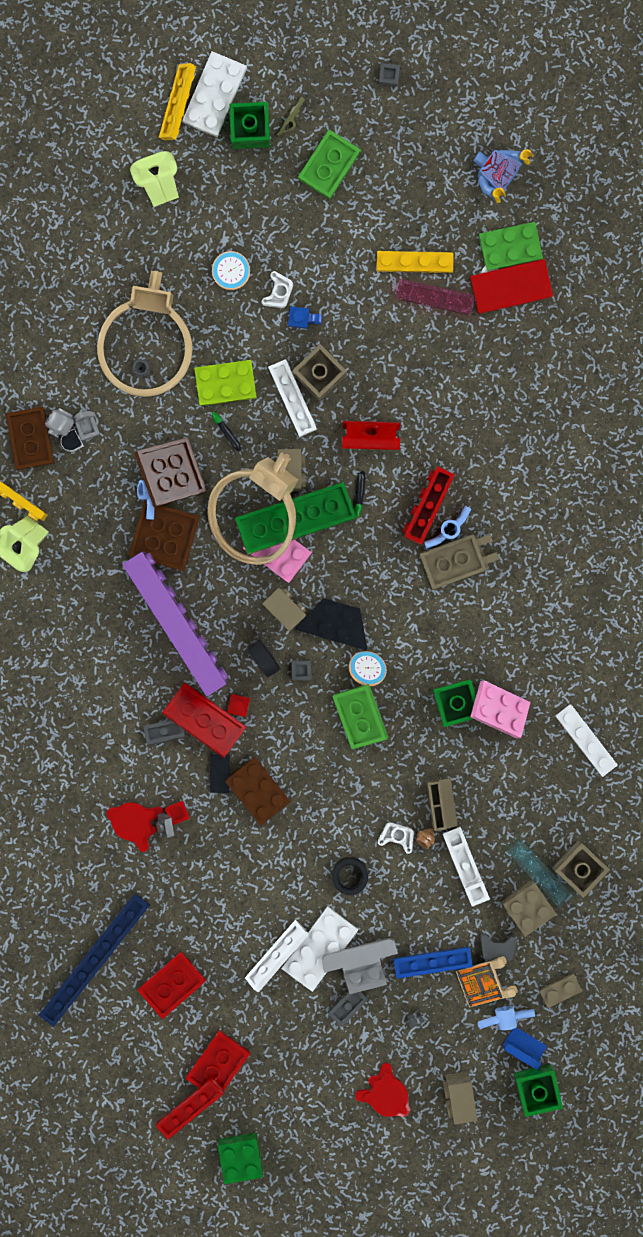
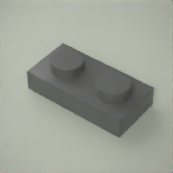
(162, 732)
(347, 1007)

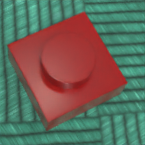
(238, 705)
(177, 812)

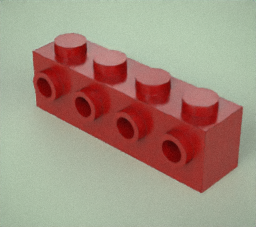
(428, 507)

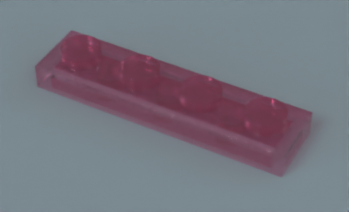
(435, 297)

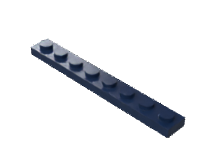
(94, 959)

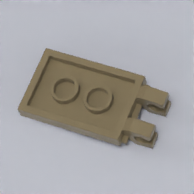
(457, 560)

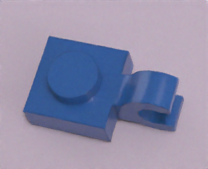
(300, 318)

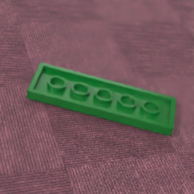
(313, 513)

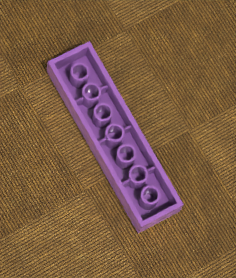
(175, 623)

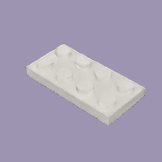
(214, 94)
(326, 936)

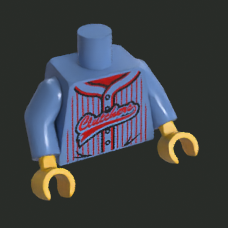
(499, 170)

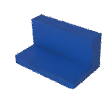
(524, 1047)

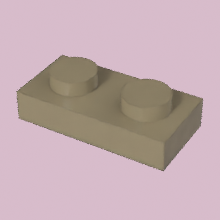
(560, 990)

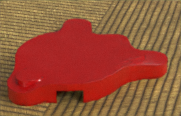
(133, 822)
(386, 1094)

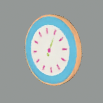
(231, 270)
(367, 668)

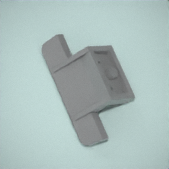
(361, 964)

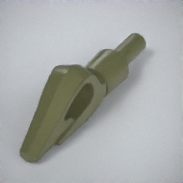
(290, 119)

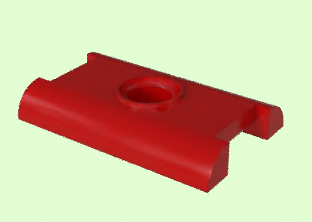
(371, 435)

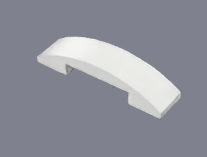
(466, 866)

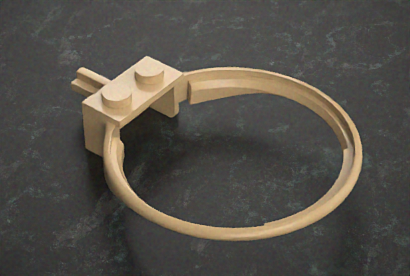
(150, 300)
(274, 480)

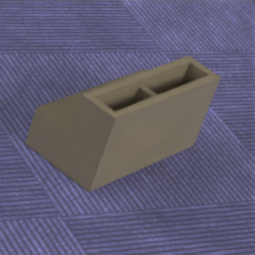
(441, 804)

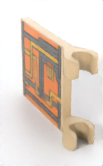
(482, 983)

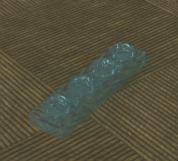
(539, 873)

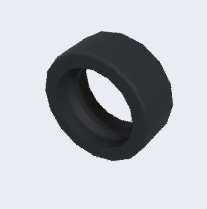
(263, 658)
(350, 890)

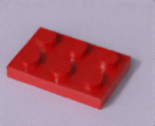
(171, 985)
(219, 1060)

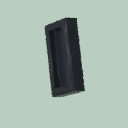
(219, 773)

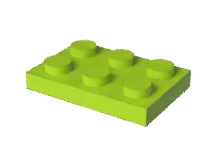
(225, 382)

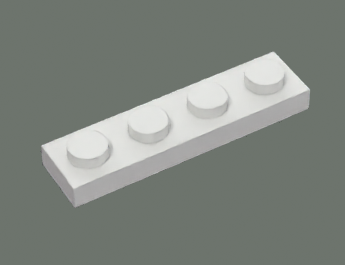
(292, 398)
(586, 740)
(276, 956)

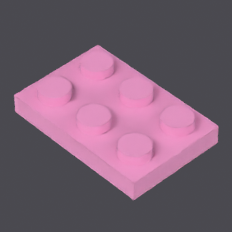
(289, 562)
(500, 709)

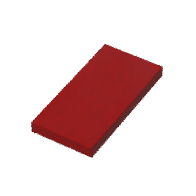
(511, 286)
(204, 720)

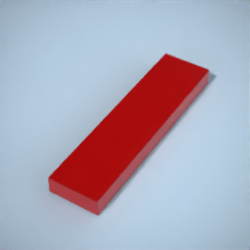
(190, 1108)

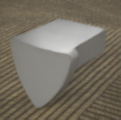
(86, 425)

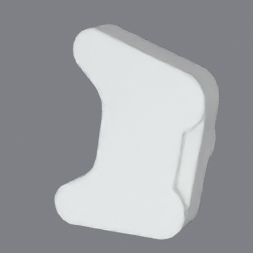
(280, 293)
(397, 834)

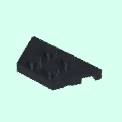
(336, 623)

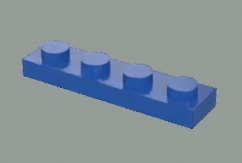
(432, 962)

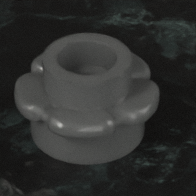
(140, 363)
(414, 1019)

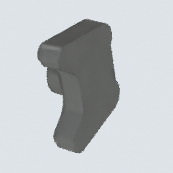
(493, 950)

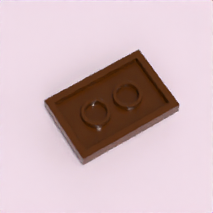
(30, 438)
(257, 791)

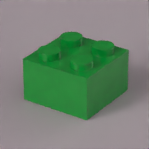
(249, 125)
(455, 702)
(538, 1090)
(240, 1158)

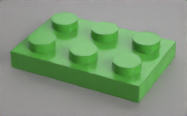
(329, 164)
(510, 246)
(360, 716)

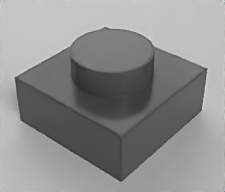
(389, 74)
(301, 670)
(165, 825)

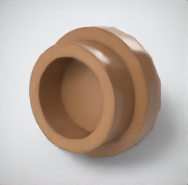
(425, 838)

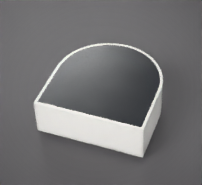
(71, 441)

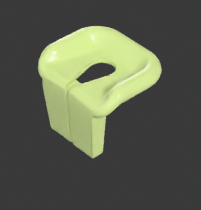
(159, 187)
(30, 535)

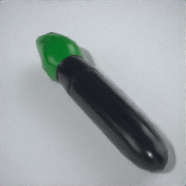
(226, 431)
(359, 494)

